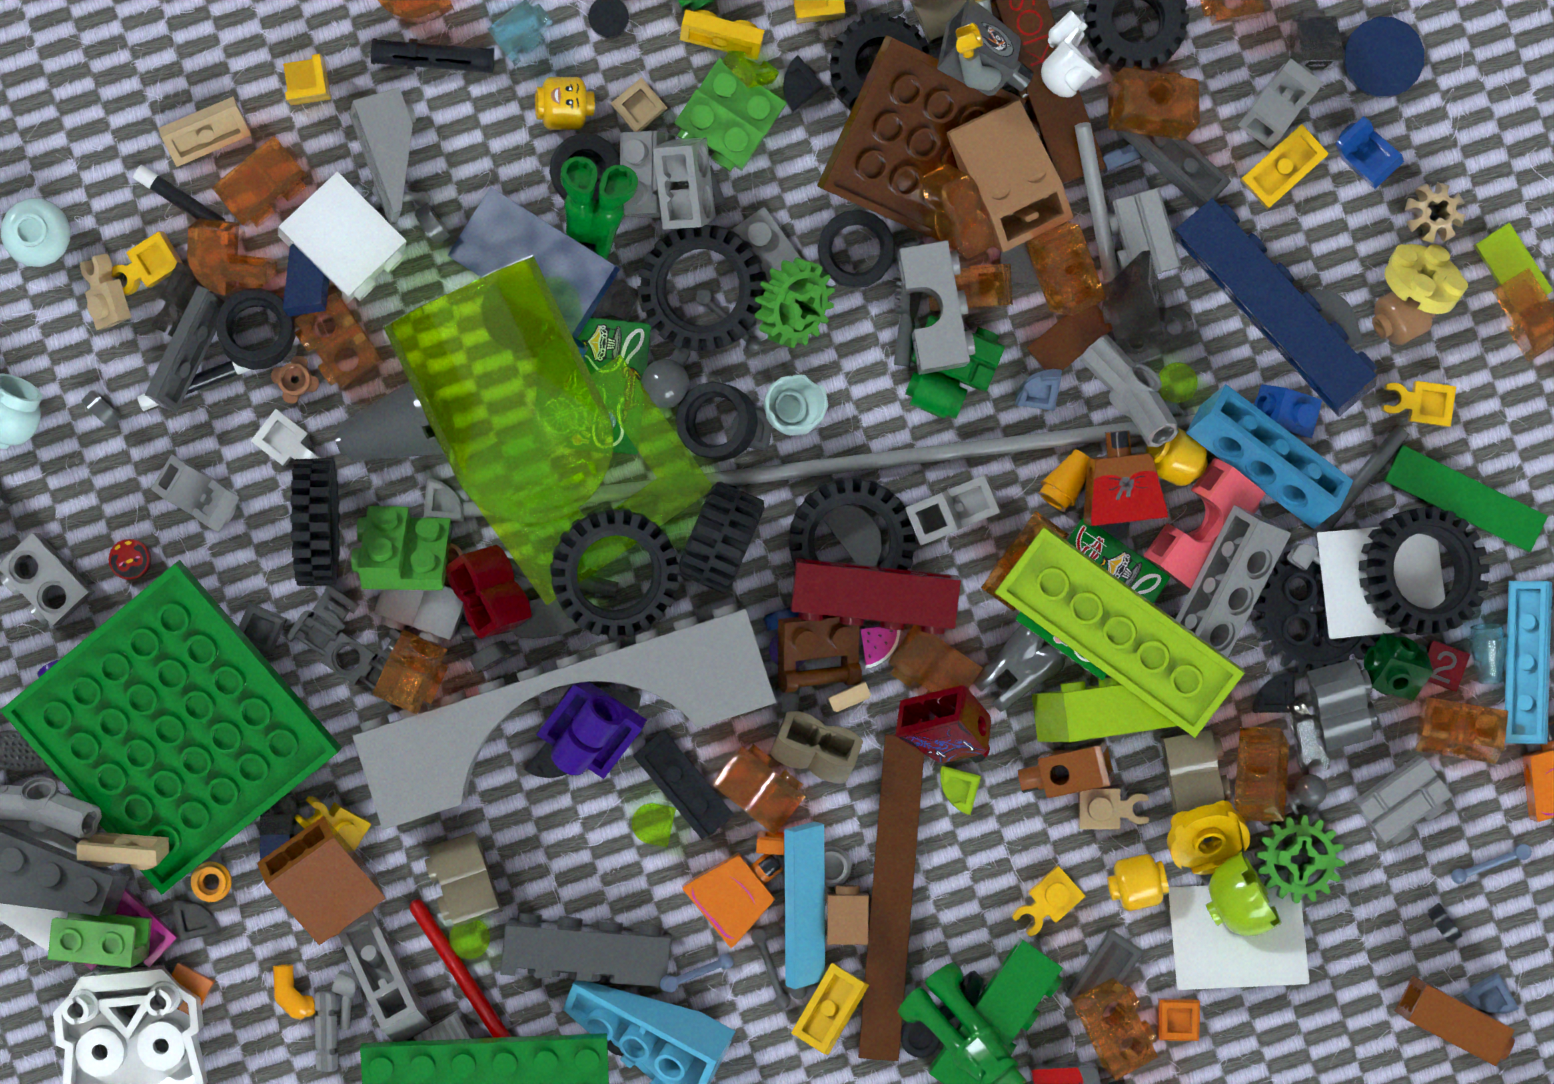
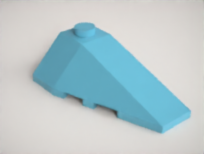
(656, 1036)

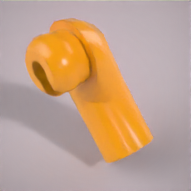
(287, 996)

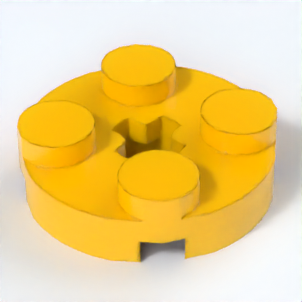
(1190, 829)

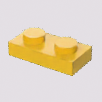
(720, 34)
(1284, 166)
(830, 1008)

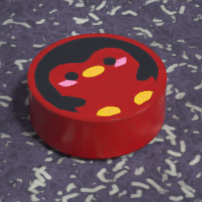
(129, 559)

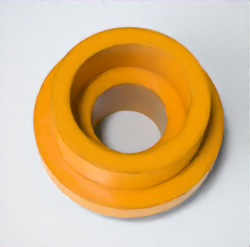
(198, 881)

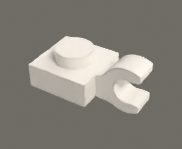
(283, 439)

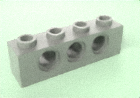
(1232, 578)

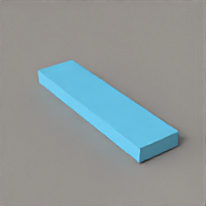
(1528, 661)
(804, 904)

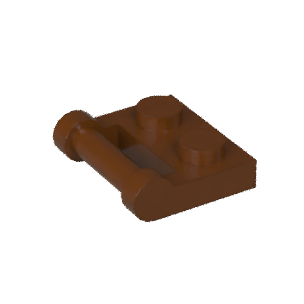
(814, 640)

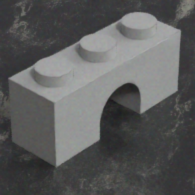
(932, 271)

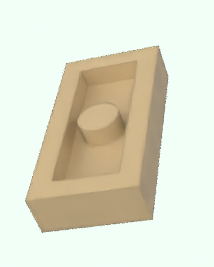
(204, 131)
(112, 848)

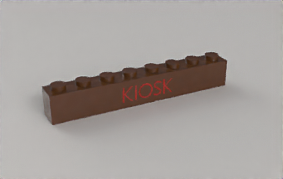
(1051, 114)

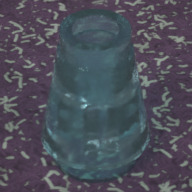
(1488, 651)

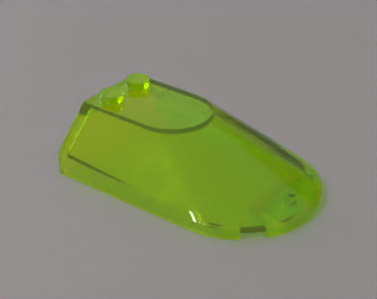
(508, 394)

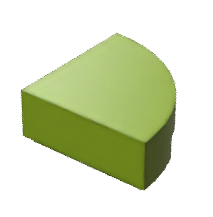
(959, 787)

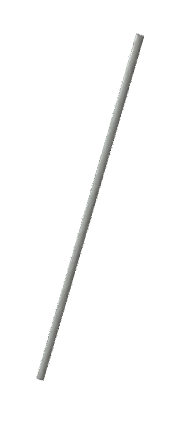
(882, 459)

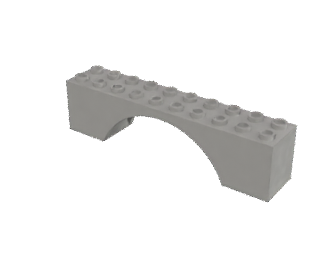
(429, 757)

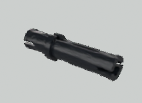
(432, 56)

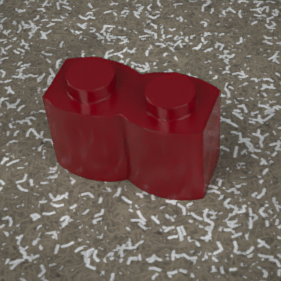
(488, 591)

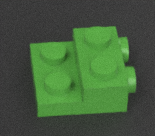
(729, 116)
(401, 550)

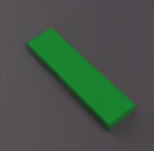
(1465, 497)

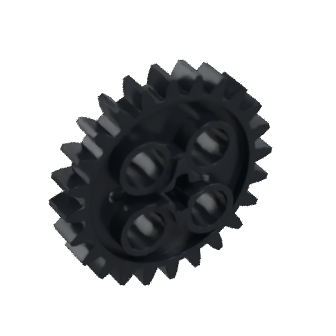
(1280, 608)

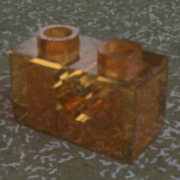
(1461, 730)

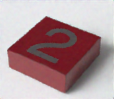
(1447, 665)

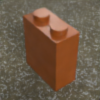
(321, 880)
(1455, 1021)

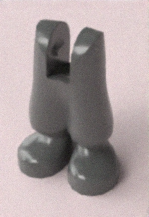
(1025, 662)

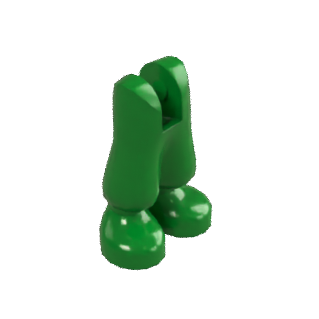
(594, 219)

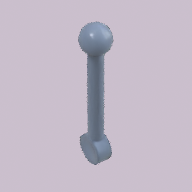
(1521, 851)
(670, 983)

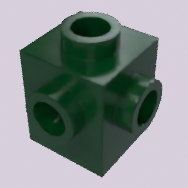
(1398, 666)

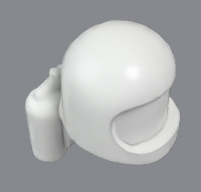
(1067, 66)

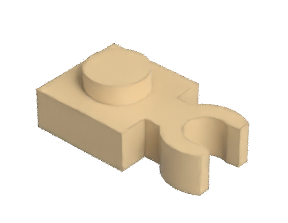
(106, 297)
(1103, 808)

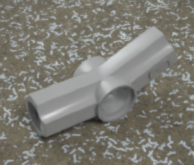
(1132, 389)
(48, 809)

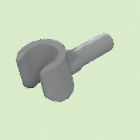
(1303, 555)
(346, 985)

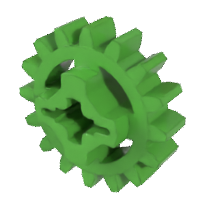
(794, 302)
(1297, 877)

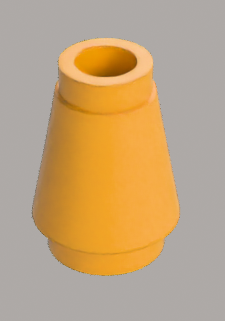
(1065, 481)

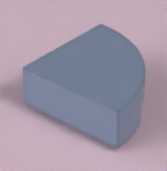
(1120, 157)
(1040, 390)
(1491, 995)

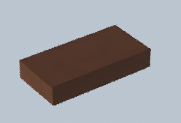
(1069, 339)

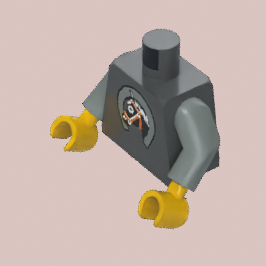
(982, 50)

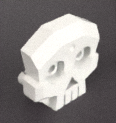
(94, 1017)

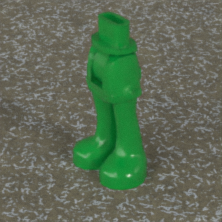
(983, 1052)

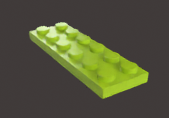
(1120, 631)

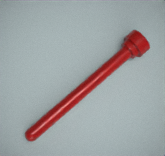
(458, 969)

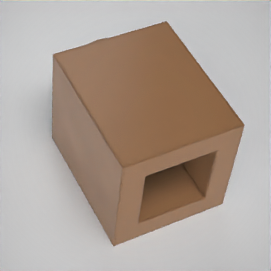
(847, 916)

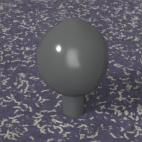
(667, 379)

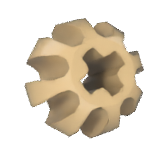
(1422, 211)

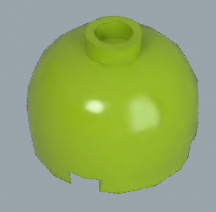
(1241, 898)

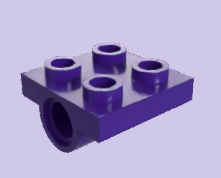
(589, 730)

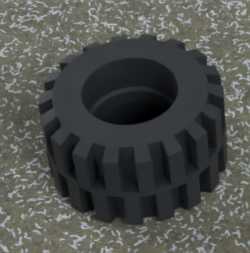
(858, 37)
(1122, 53)
(721, 537)

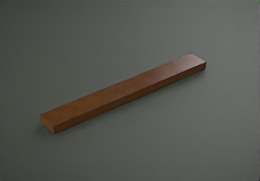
(891, 900)

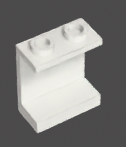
(344, 238)

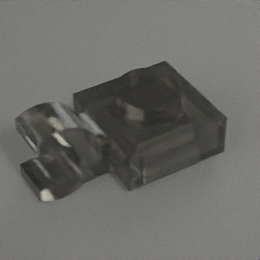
(176, 297)
(1305, 731)

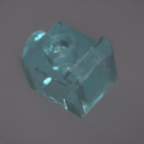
(520, 30)

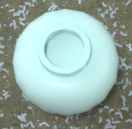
(35, 232)
(18, 410)

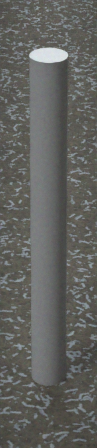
(1096, 200)

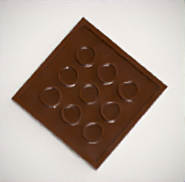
(901, 134)

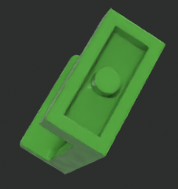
(100, 939)

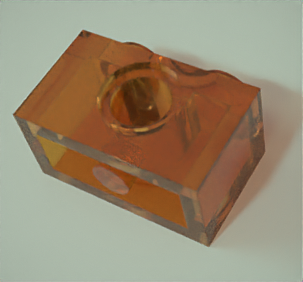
(1134, 111)

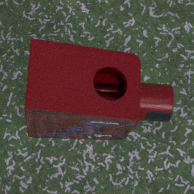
(945, 725)

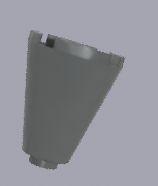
(388, 429)

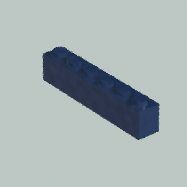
(1276, 307)

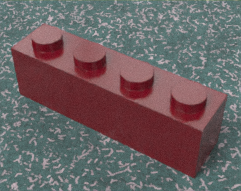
(875, 594)

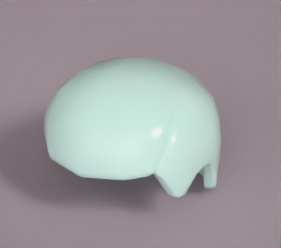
(795, 405)

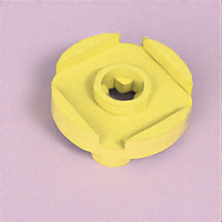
(1425, 277)

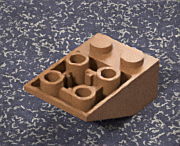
(1013, 175)

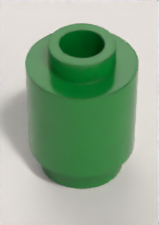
(936, 394)

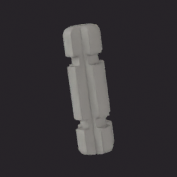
(326, 1031)

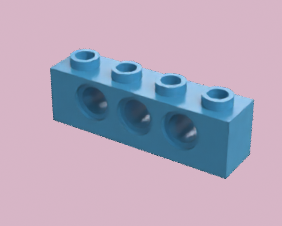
(1270, 456)

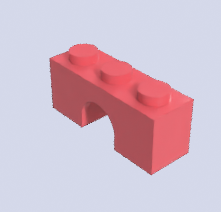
(1184, 553)

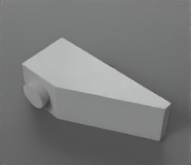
(384, 133)
(384, 979)

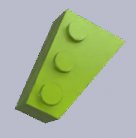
(1092, 712)

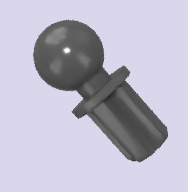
(1309, 791)

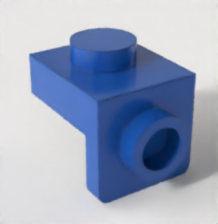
(1368, 152)
(1290, 409)

